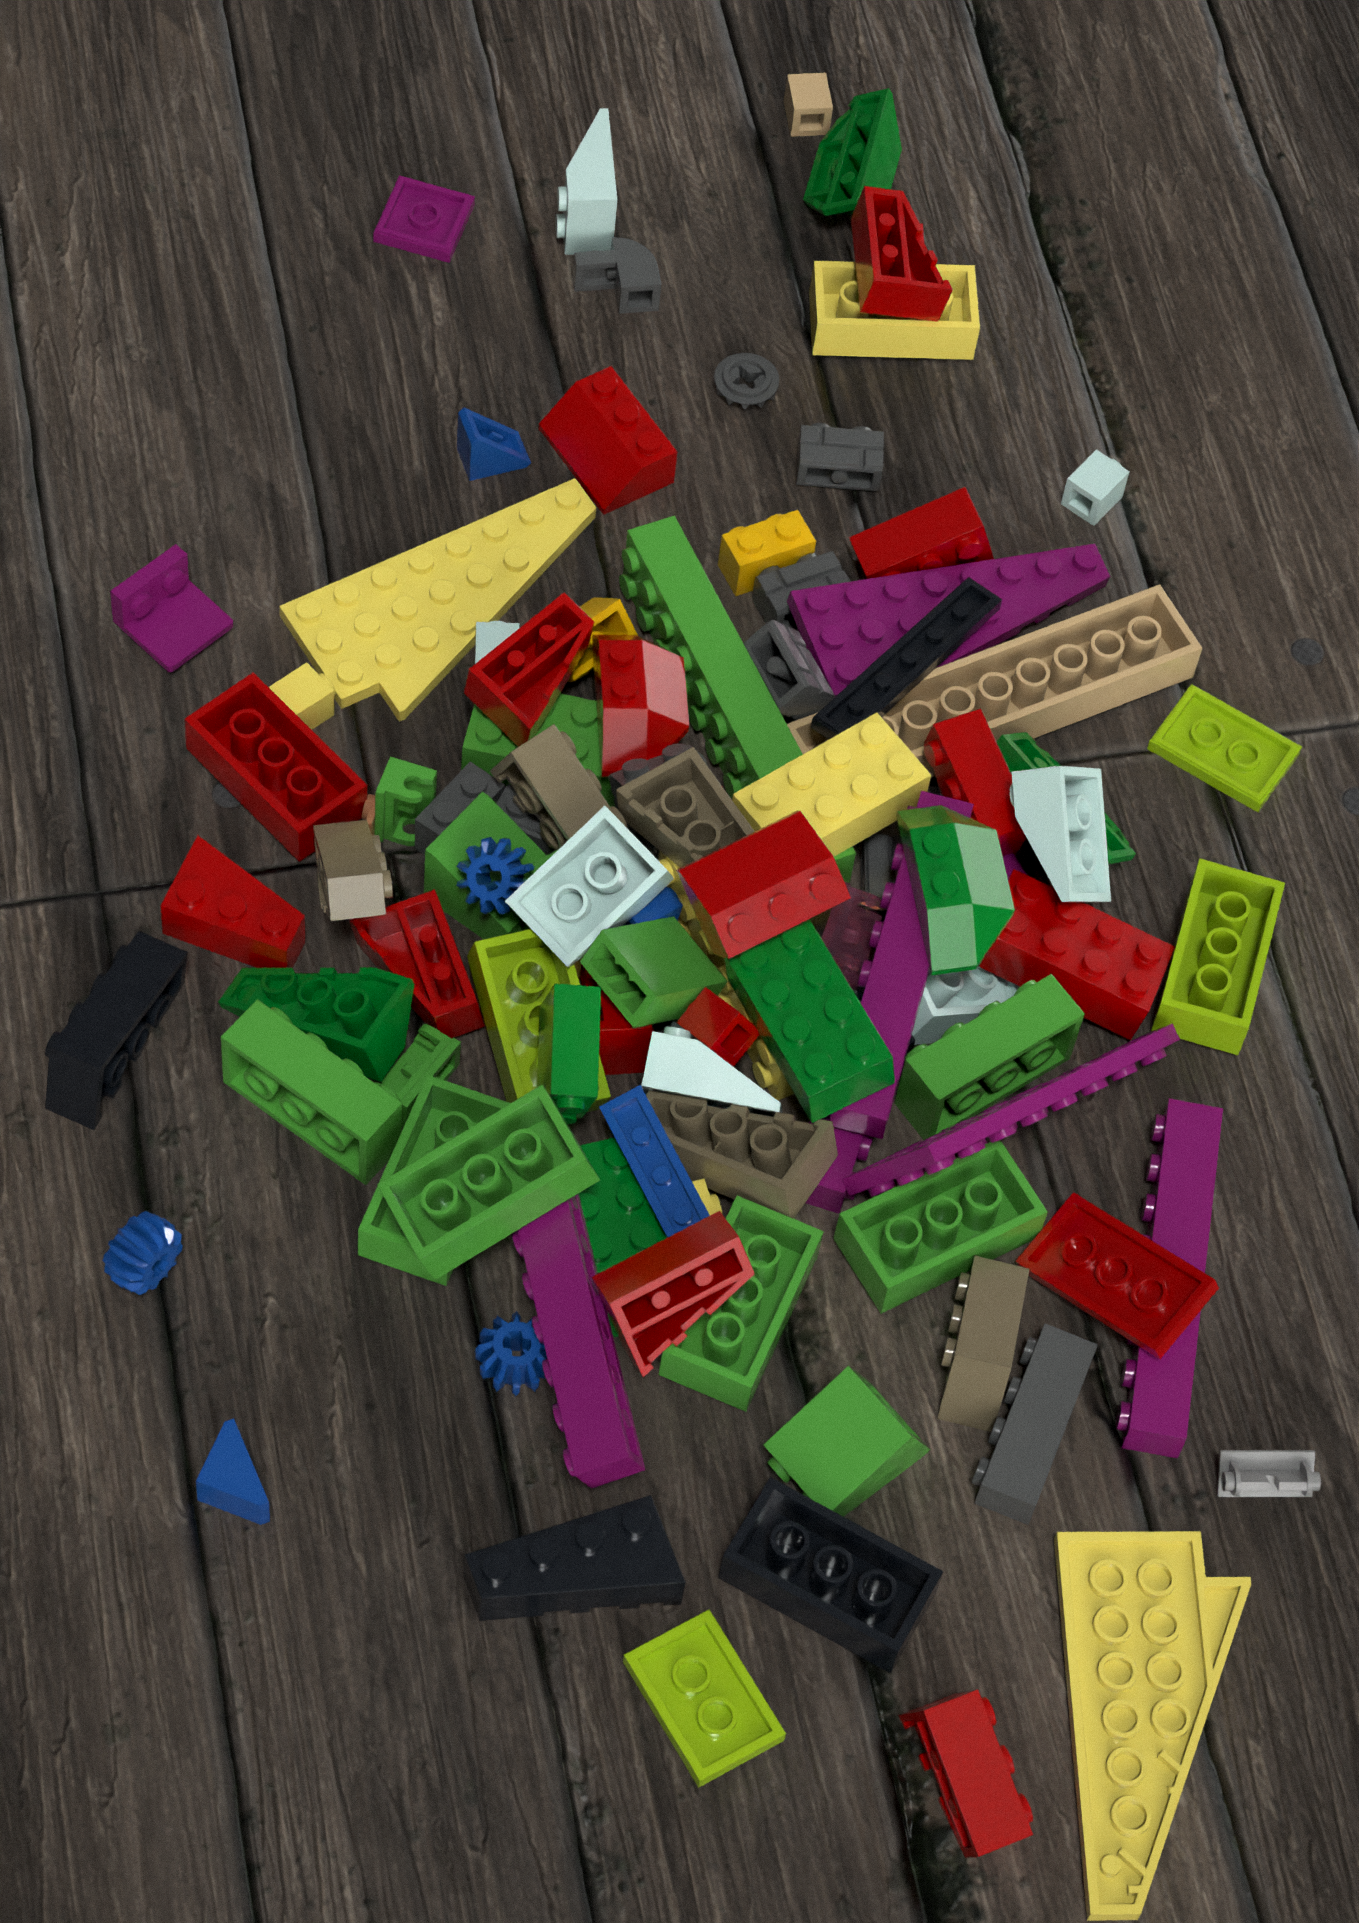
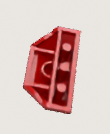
(637, 699)

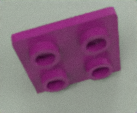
(167, 611)

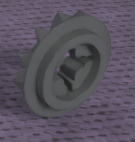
(751, 368)

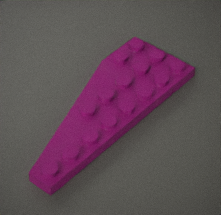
(861, 619)
(1001, 1119)

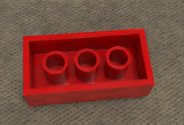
(274, 764)
(1094, 956)

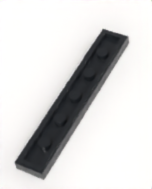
(909, 659)

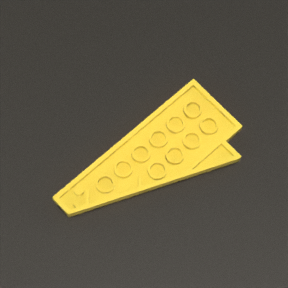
(417, 613)
(1141, 1674)

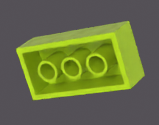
(1219, 956)
(511, 983)

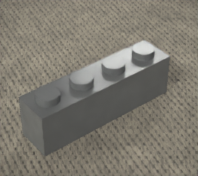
(1035, 1423)

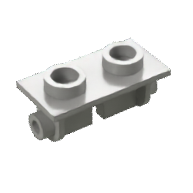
(1267, 1473)

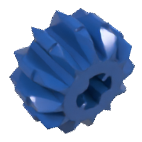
(493, 858)
(142, 1252)
(497, 1357)

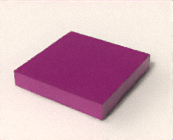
(424, 219)

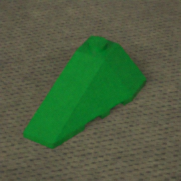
(353, 1013)

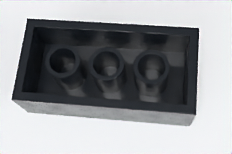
(830, 1574)

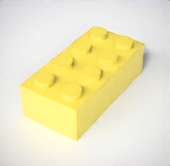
(843, 330)
(841, 786)

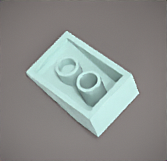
(589, 192)
(1066, 828)
(589, 886)
(957, 999)
(691, 1069)

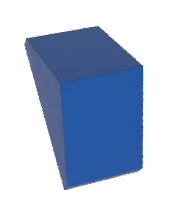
(488, 446)
(230, 1478)

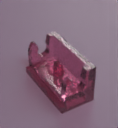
(850, 932)

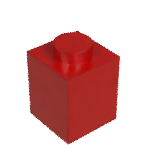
(719, 1026)

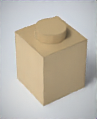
(808, 104)

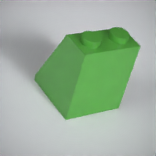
(478, 821)
(844, 1444)

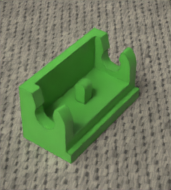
(401, 797)
(429, 1054)

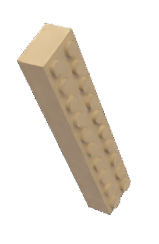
(1049, 674)

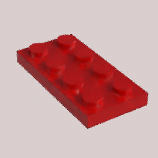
(1117, 1275)

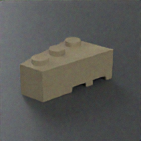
(351, 871)
(983, 1342)

